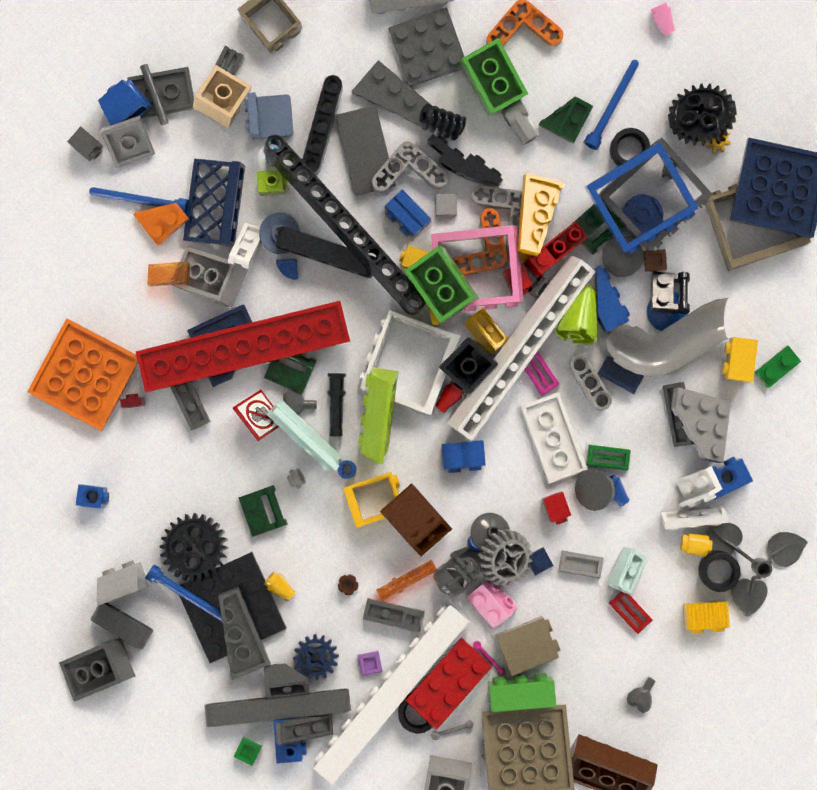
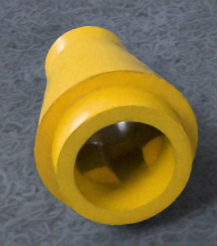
(279, 586)

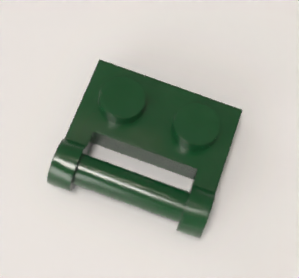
(590, 222)
(289, 376)
(256, 513)

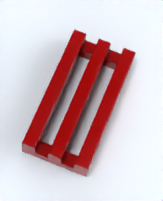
(642, 624)

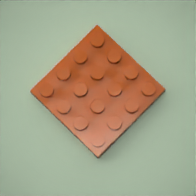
(84, 374)

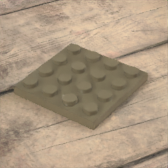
(528, 749)

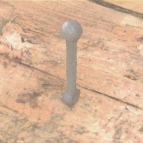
(435, 735)

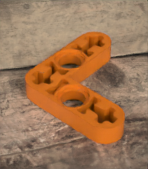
(526, 19)
(491, 249)

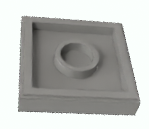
(127, 141)

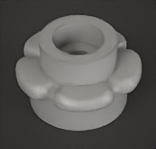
(296, 478)

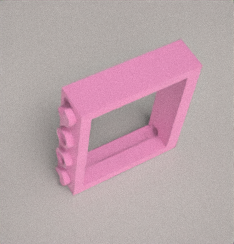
(512, 233)

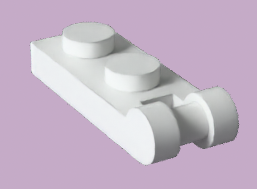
(245, 246)

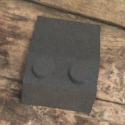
(97, 669)

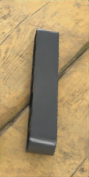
(277, 708)

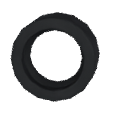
(632, 132)
(719, 587)
(417, 729)

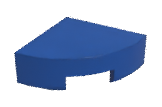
(288, 268)

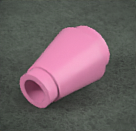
(663, 18)

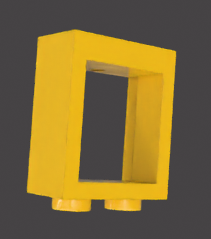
(353, 504)

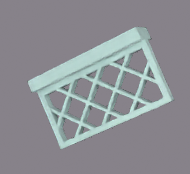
(304, 435)

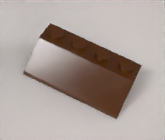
(609, 768)

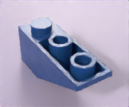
(609, 309)

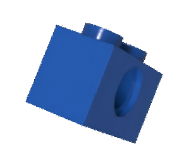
(739, 475)

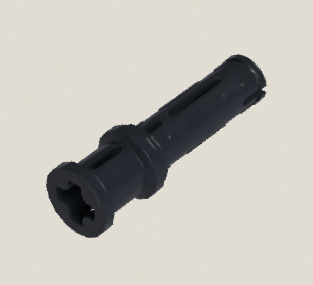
(336, 394)

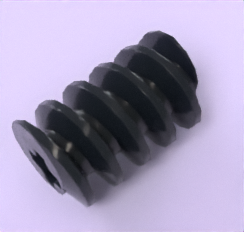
(442, 120)

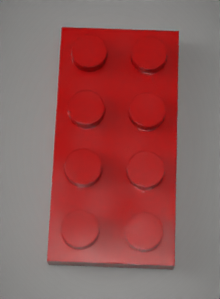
(448, 683)

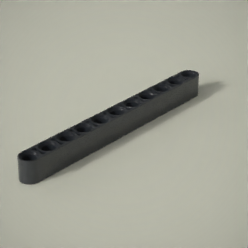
(341, 214)

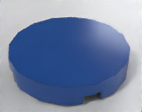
(644, 212)

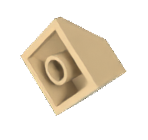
(221, 96)

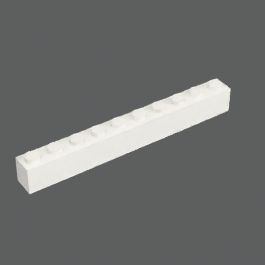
(522, 346)
(390, 694)

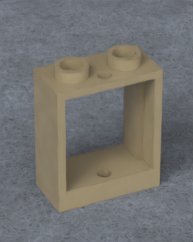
(253, 6)

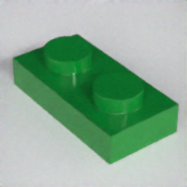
(777, 366)

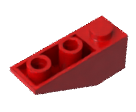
(555, 250)

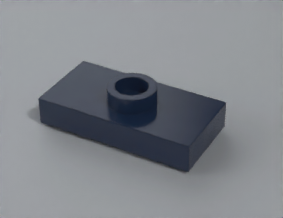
(620, 376)

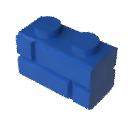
(407, 214)

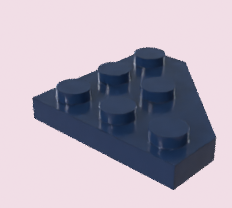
(229, 319)

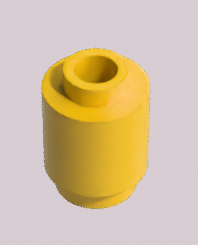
(696, 544)

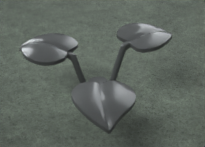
(784, 548)

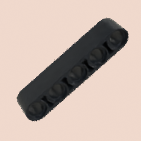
(323, 116)
(320, 251)

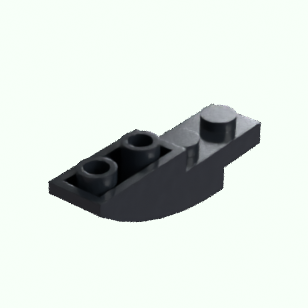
(471, 168)

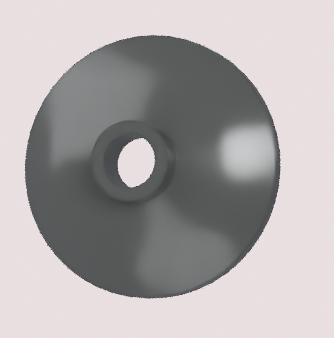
(483, 524)

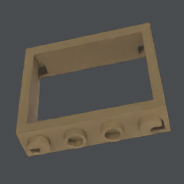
(731, 263)

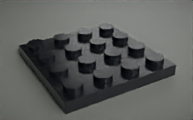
(240, 573)

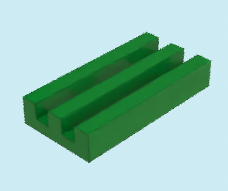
(590, 455)

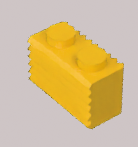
(706, 615)

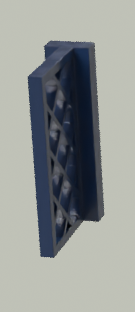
(231, 205)

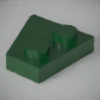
(568, 119)

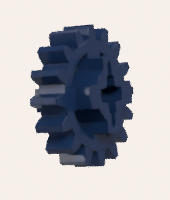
(323, 664)

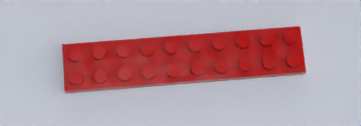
(242, 346)

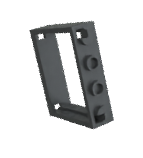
(605, 195)

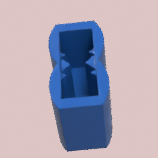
(462, 455)

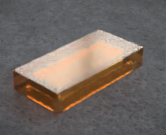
(168, 273)

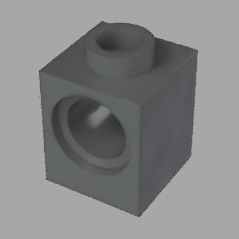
(85, 144)

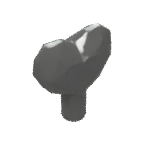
(297, 402)
(641, 696)

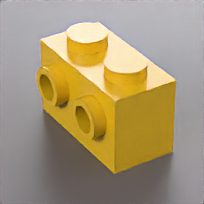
(740, 359)

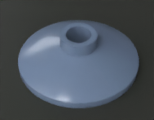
(270, 225)

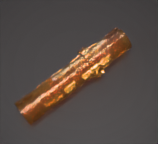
(427, 568)

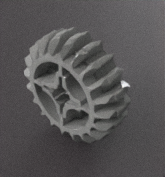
(497, 557)

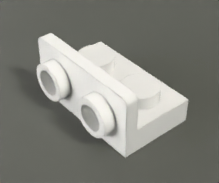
(698, 487)

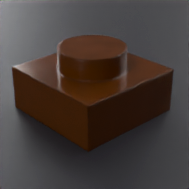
(655, 260)

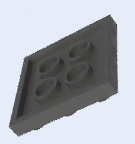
(427, 47)

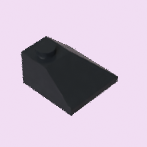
(469, 364)

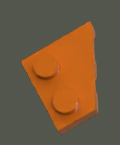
(161, 221)

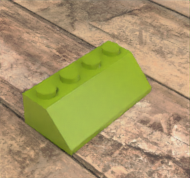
(379, 413)

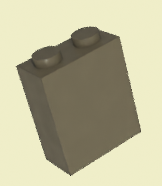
(528, 645)

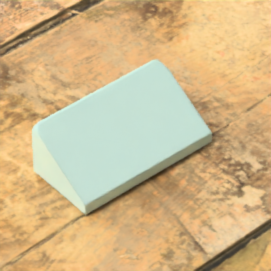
(627, 570)

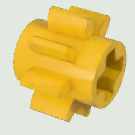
(723, 141)

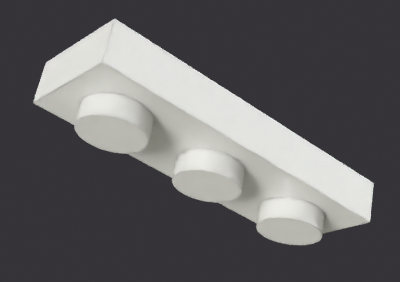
(694, 518)

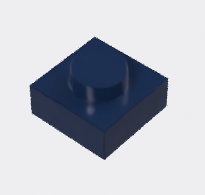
(540, 561)

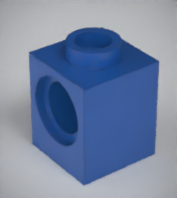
(83, 496)

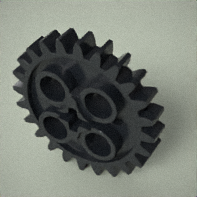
(702, 114)
(180, 560)

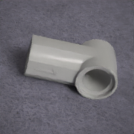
(517, 117)

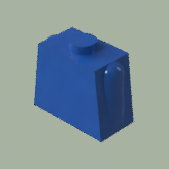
(123, 102)

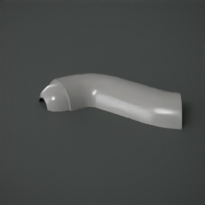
(673, 346)

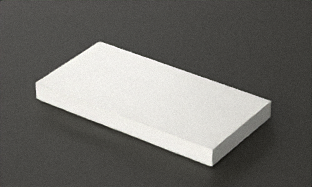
(553, 438)

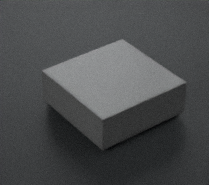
(446, 204)

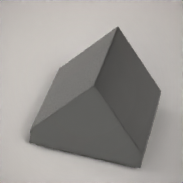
(538, 287)

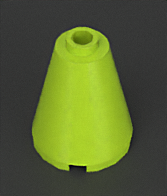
(580, 319)

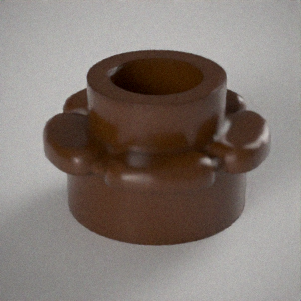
(347, 579)

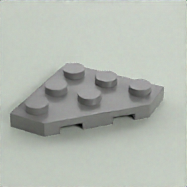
(704, 421)

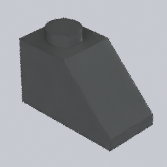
(284, 681)

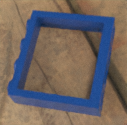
(651, 234)

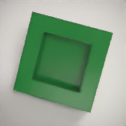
(247, 751)

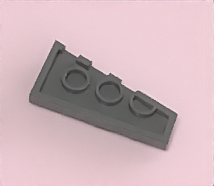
(390, 92)
(242, 639)

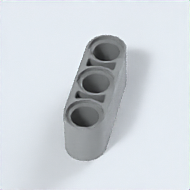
(580, 377)

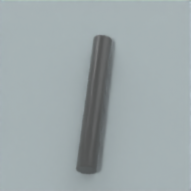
(154, 94)

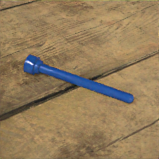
(593, 139)
(183, 203)
(156, 575)

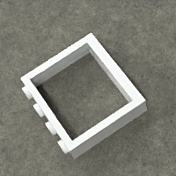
(379, 341)

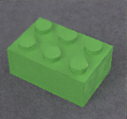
(493, 77)
(441, 284)
(521, 693)

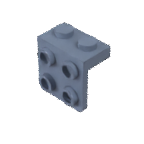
(268, 115)

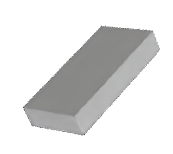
(580, 564)

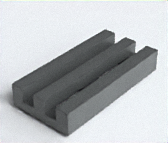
(225, 51)

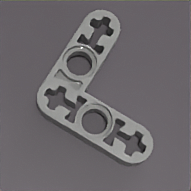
(403, 162)
(515, 208)

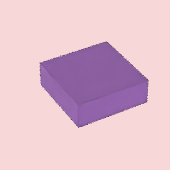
(370, 663)

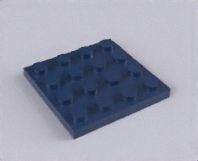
(777, 188)

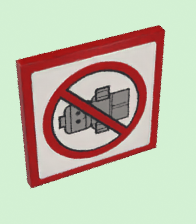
(253, 414)

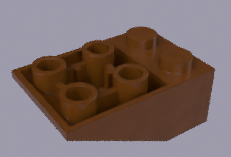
(416, 520)

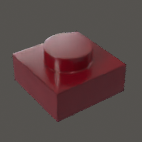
(131, 401)

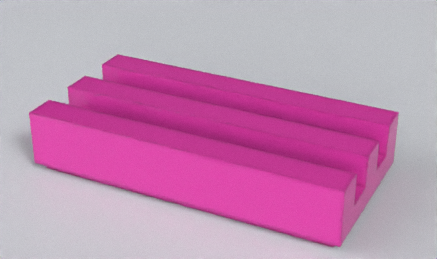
(541, 376)

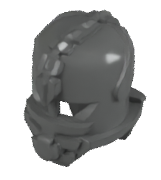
(457, 572)

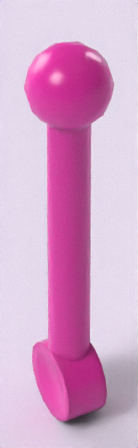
(477, 645)

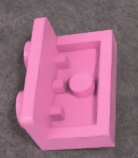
(492, 603)

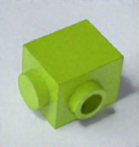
(271, 182)

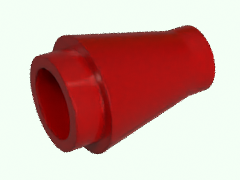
(449, 396)

